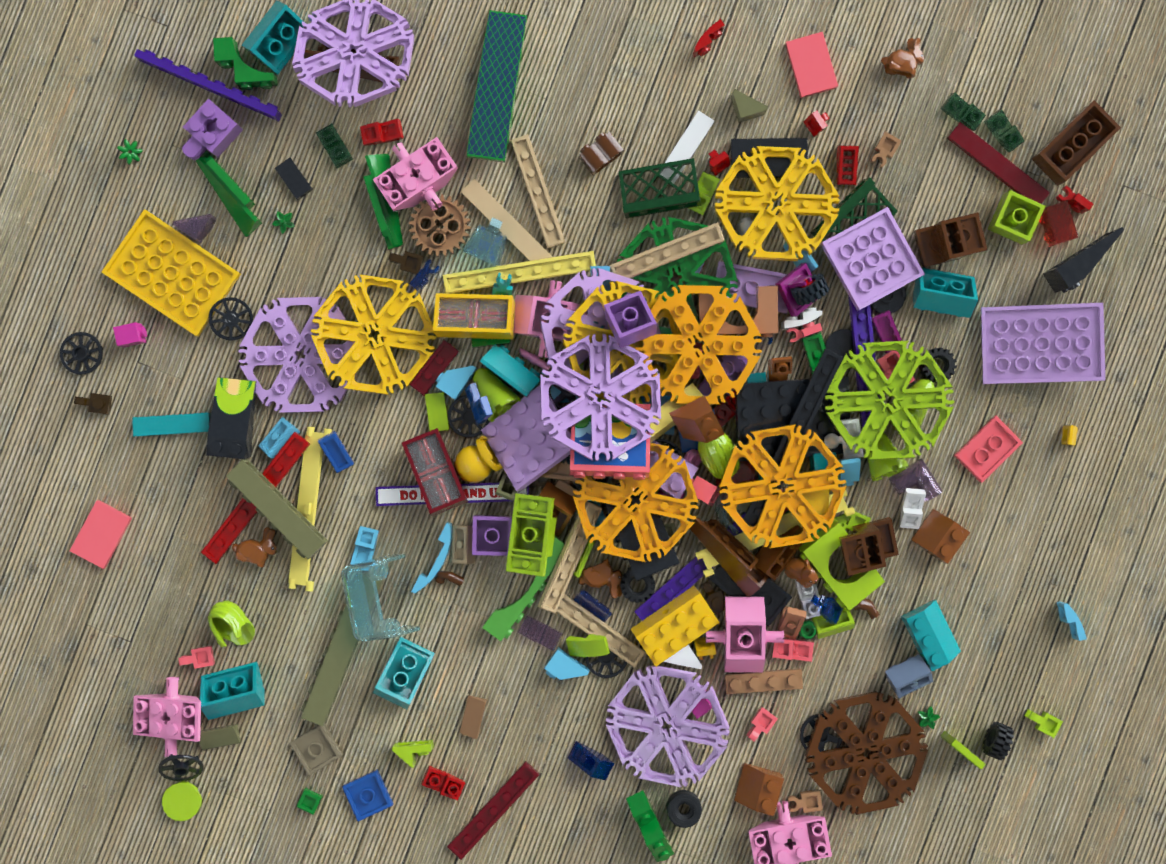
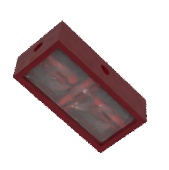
(434, 472)

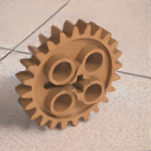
(451, 238)

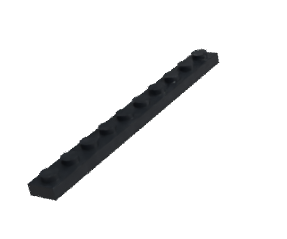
(803, 416)

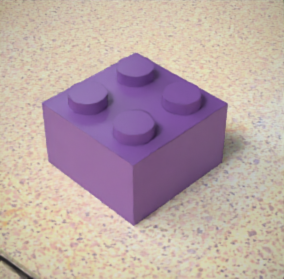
(630, 319)
(491, 535)

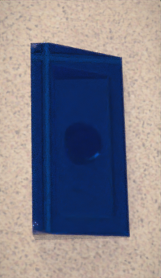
(593, 605)

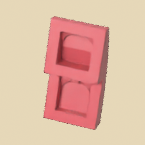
(794, 649)

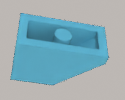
(455, 380)
(852, 470)
(564, 666)

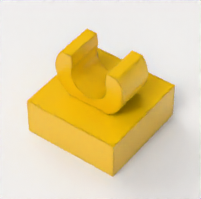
(703, 648)

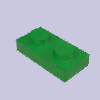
(813, 348)

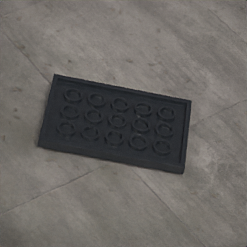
(773, 405)

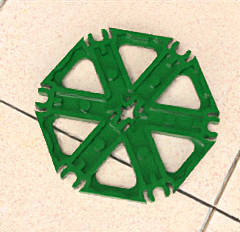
(688, 264)

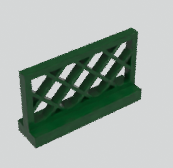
(851, 200)
(665, 203)

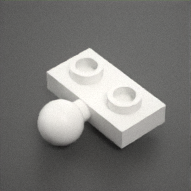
(832, 440)

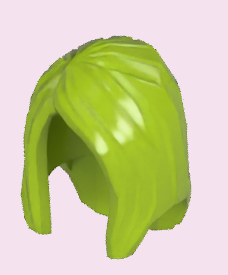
(716, 455)
(230, 623)

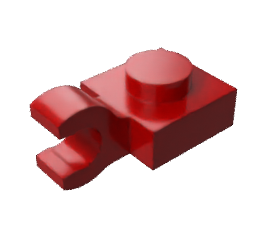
(1076, 201)

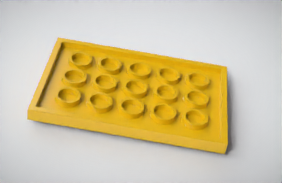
(170, 272)

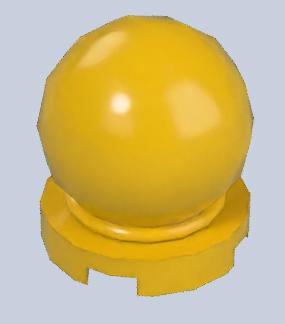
(476, 461)

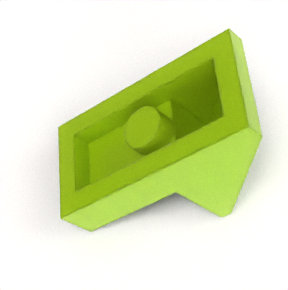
(407, 750)

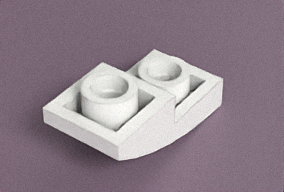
(805, 317)
(805, 597)

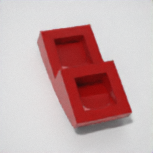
(381, 132)

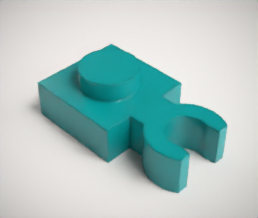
(502, 286)

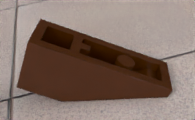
(774, 560)

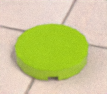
(181, 801)

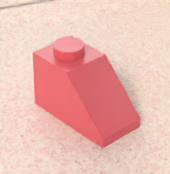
(705, 491)

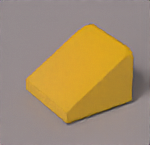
(1069, 435)

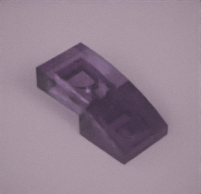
(540, 632)

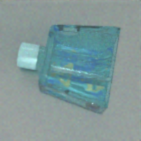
(487, 243)

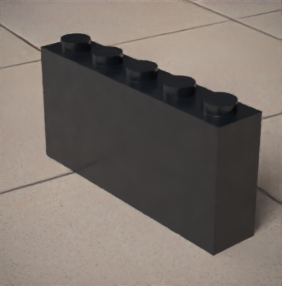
(629, 541)

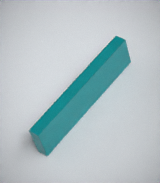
(171, 424)

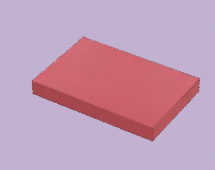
(811, 64)
(988, 449)
(100, 534)

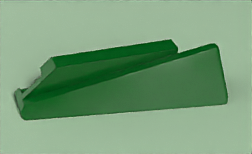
(230, 193)
(386, 217)

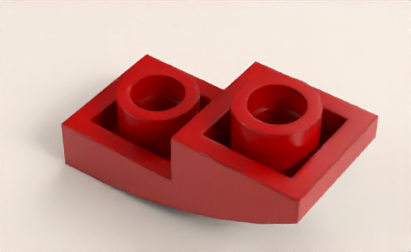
(704, 44)
(726, 410)
(443, 782)

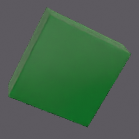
(309, 801)

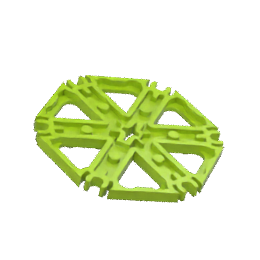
(907, 398)

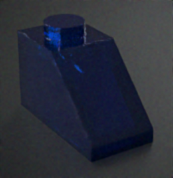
(590, 761)

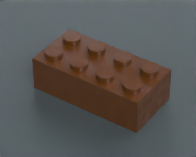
(1076, 143)

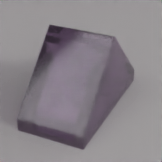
(196, 227)

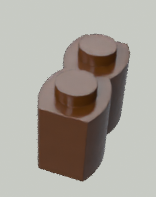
(600, 153)

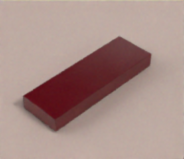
(434, 367)

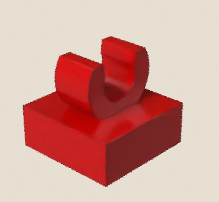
(816, 122)
(718, 162)

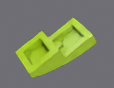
(707, 186)
(590, 646)

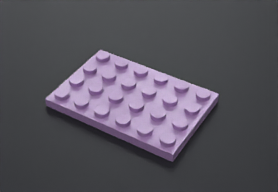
(1043, 343)

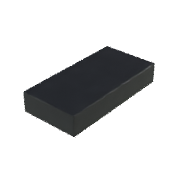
(293, 178)

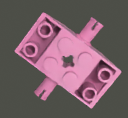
(400, 182)
(528, 313)
(744, 617)
(167, 716)
(807, 836)

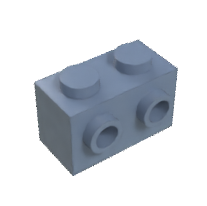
(909, 676)

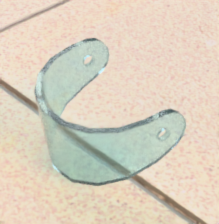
(721, 513)

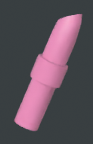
(534, 359)

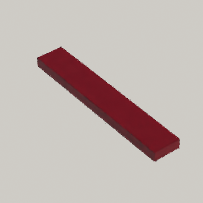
(997, 164)
(493, 810)

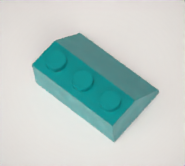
(274, 37)
(945, 293)
(511, 369)
(931, 635)
(231, 691)

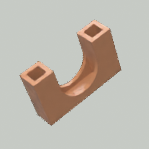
(765, 316)

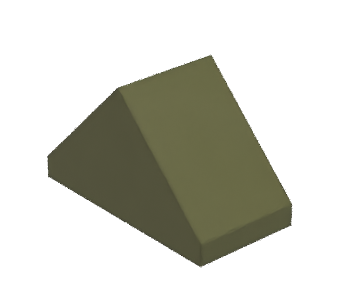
(746, 107)
(506, 488)

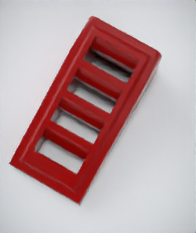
(854, 164)

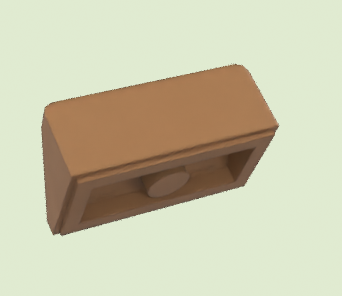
(473, 716)

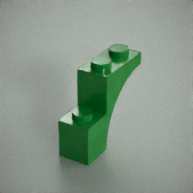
(227, 55)
(649, 826)

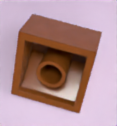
(697, 421)
(563, 506)
(940, 536)
(759, 789)

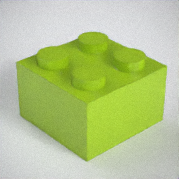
(1016, 217)

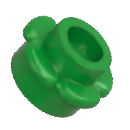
(807, 634)

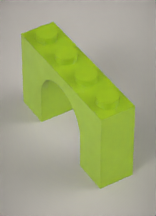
(847, 591)

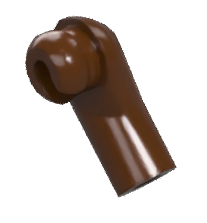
(867, 604)

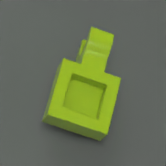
(1045, 723)

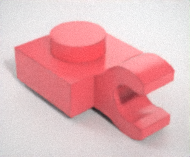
(809, 329)
(200, 657)
(763, 722)

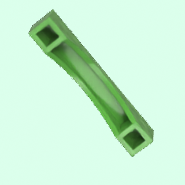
(502, 619)

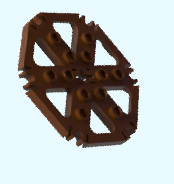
(856, 742)

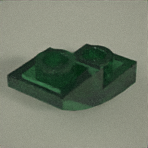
(963, 112)
(1003, 131)
(334, 145)

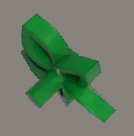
(284, 221)
(928, 718)

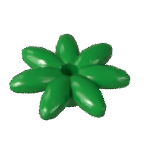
(133, 151)

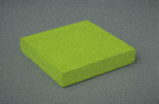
(962, 750)

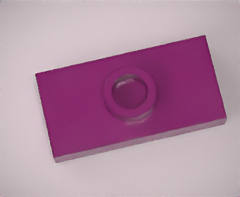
(886, 327)

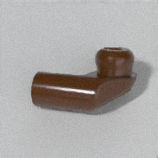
(450, 576)

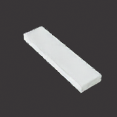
(688, 142)

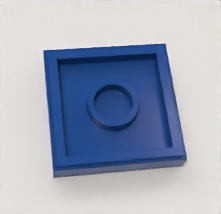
(367, 795)

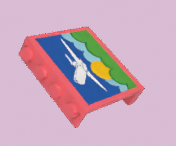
(632, 463)

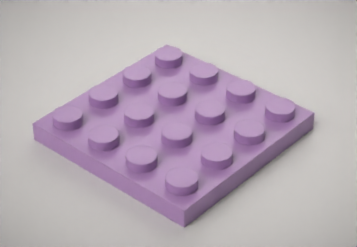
(872, 259)
(523, 441)

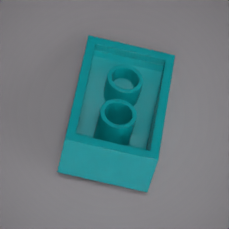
(403, 673)

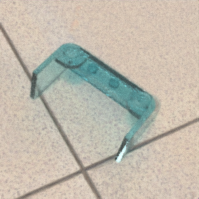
(364, 601)

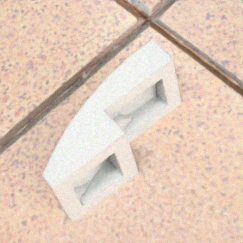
(912, 508)

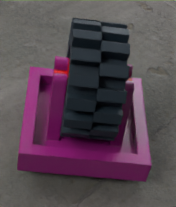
(801, 289)

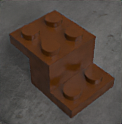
(950, 240)
(869, 546)

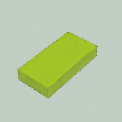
(437, 411)

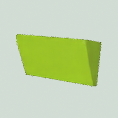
(584, 557)
(826, 629)

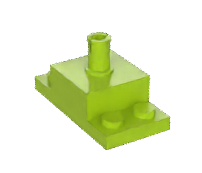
(531, 534)

